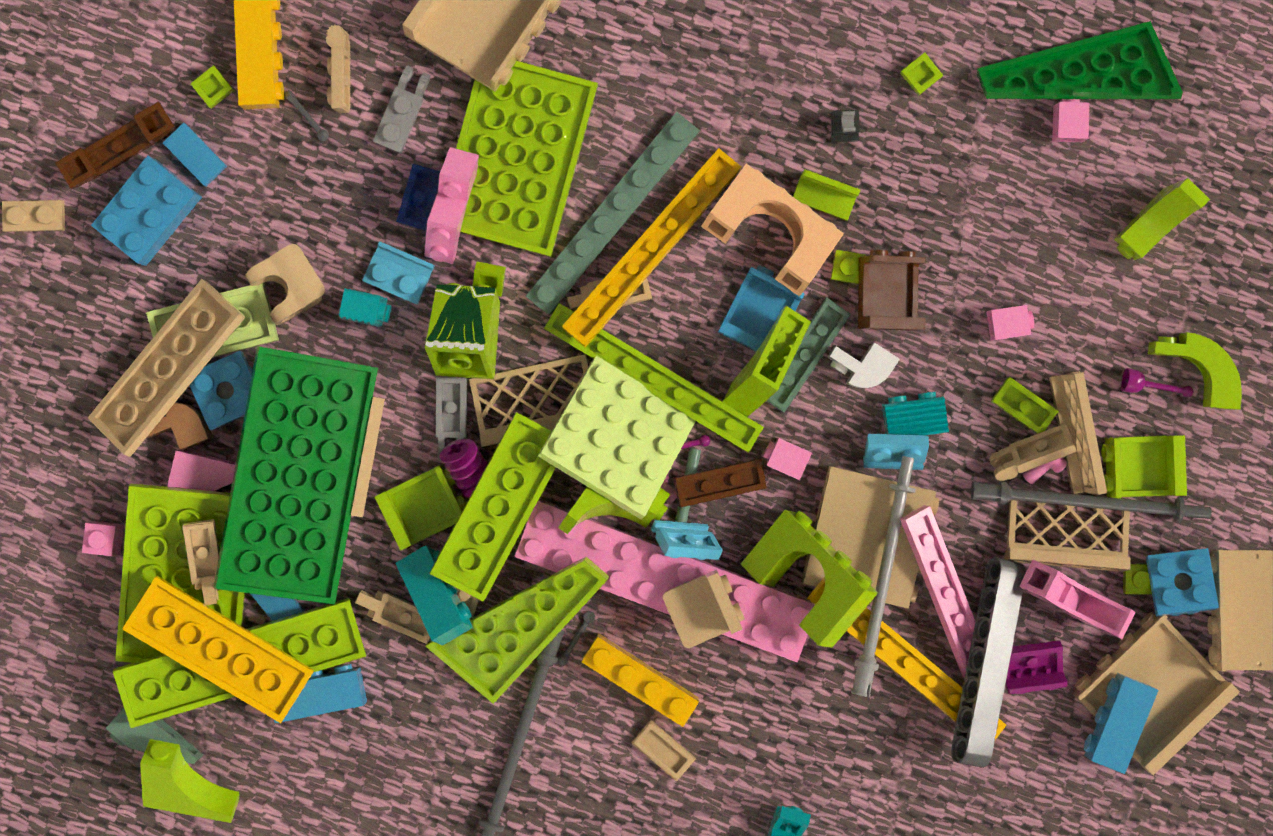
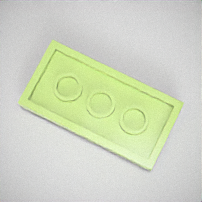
(253, 331)

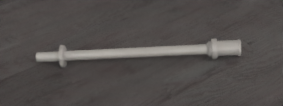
(867, 663)

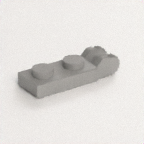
(401, 112)
(450, 410)

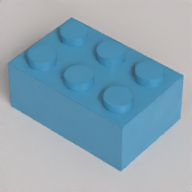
(146, 211)

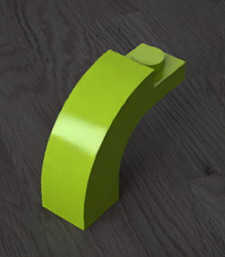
(1217, 368)

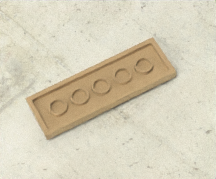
(166, 367)

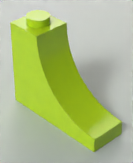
(1159, 218)
(769, 364)
(593, 504)
(177, 788)

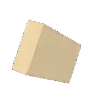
(663, 750)

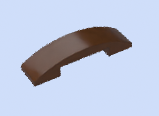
(117, 147)

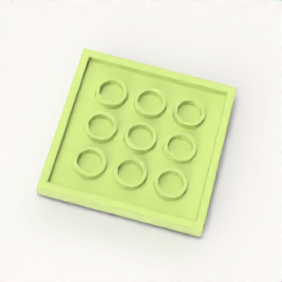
(617, 438)

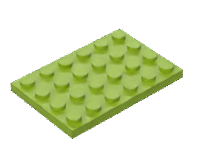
(527, 155)
(157, 547)

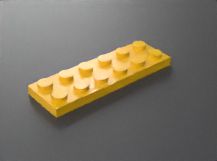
(218, 649)

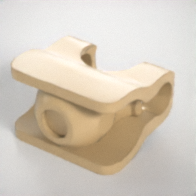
(296, 276)

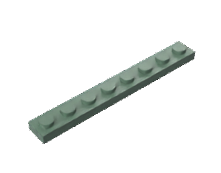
(612, 213)

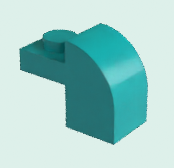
(789, 822)

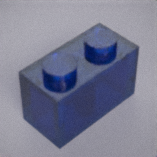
(418, 197)

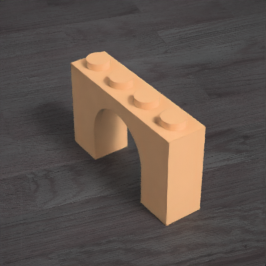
(811, 234)

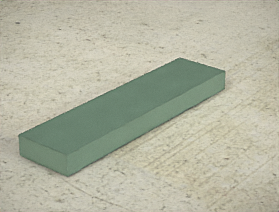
(818, 337)

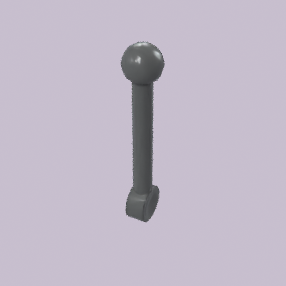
(322, 134)
(588, 617)

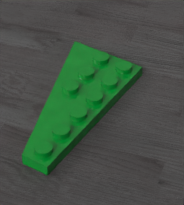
(1105, 66)

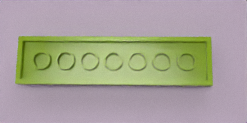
(165, 688)

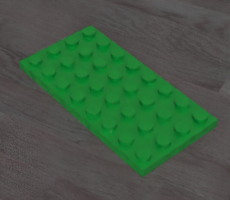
(295, 476)

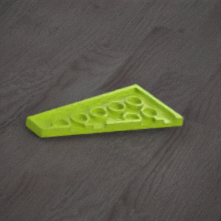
(519, 629)

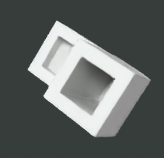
(869, 371)

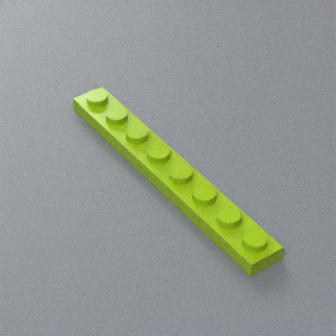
(663, 383)

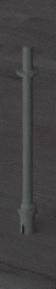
(1004, 493)
(545, 660)

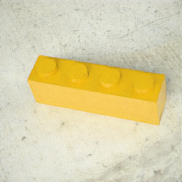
(257, 54)
(640, 680)

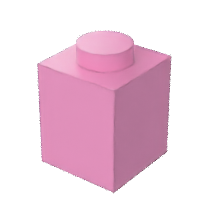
(1070, 121)
(1010, 322)
(786, 458)
(102, 538)

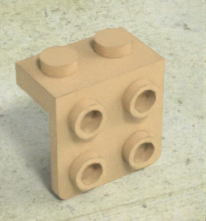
(703, 609)

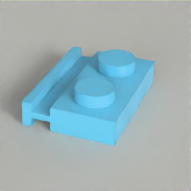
(398, 273)
(886, 450)
(686, 540)

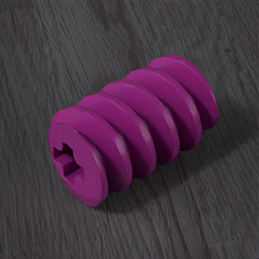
(464, 464)

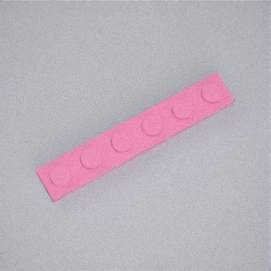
(941, 581)

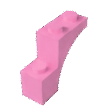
(450, 205)
(1076, 599)

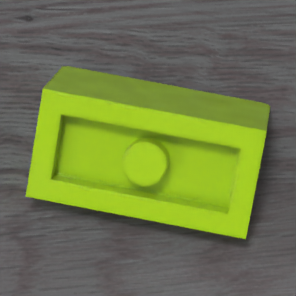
(826, 194)

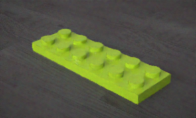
(496, 510)

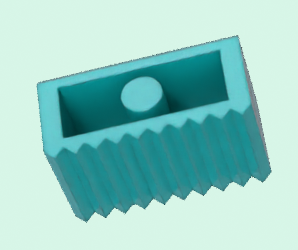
(364, 308)
(915, 417)

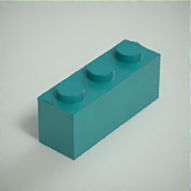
(435, 600)

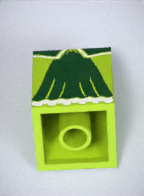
(464, 331)

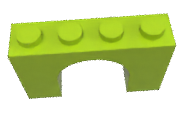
(845, 589)

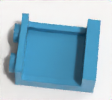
(757, 308)

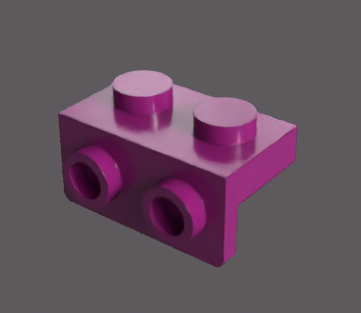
(1036, 668)

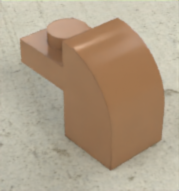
(187, 426)

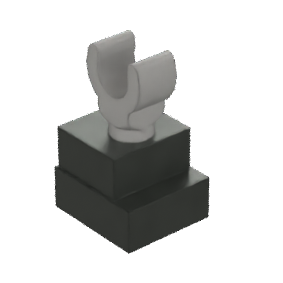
(844, 126)

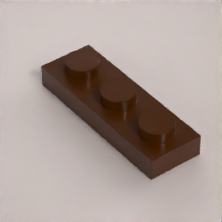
(719, 482)

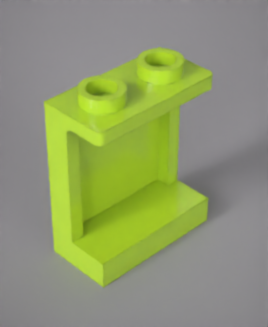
(1145, 466)
(421, 506)

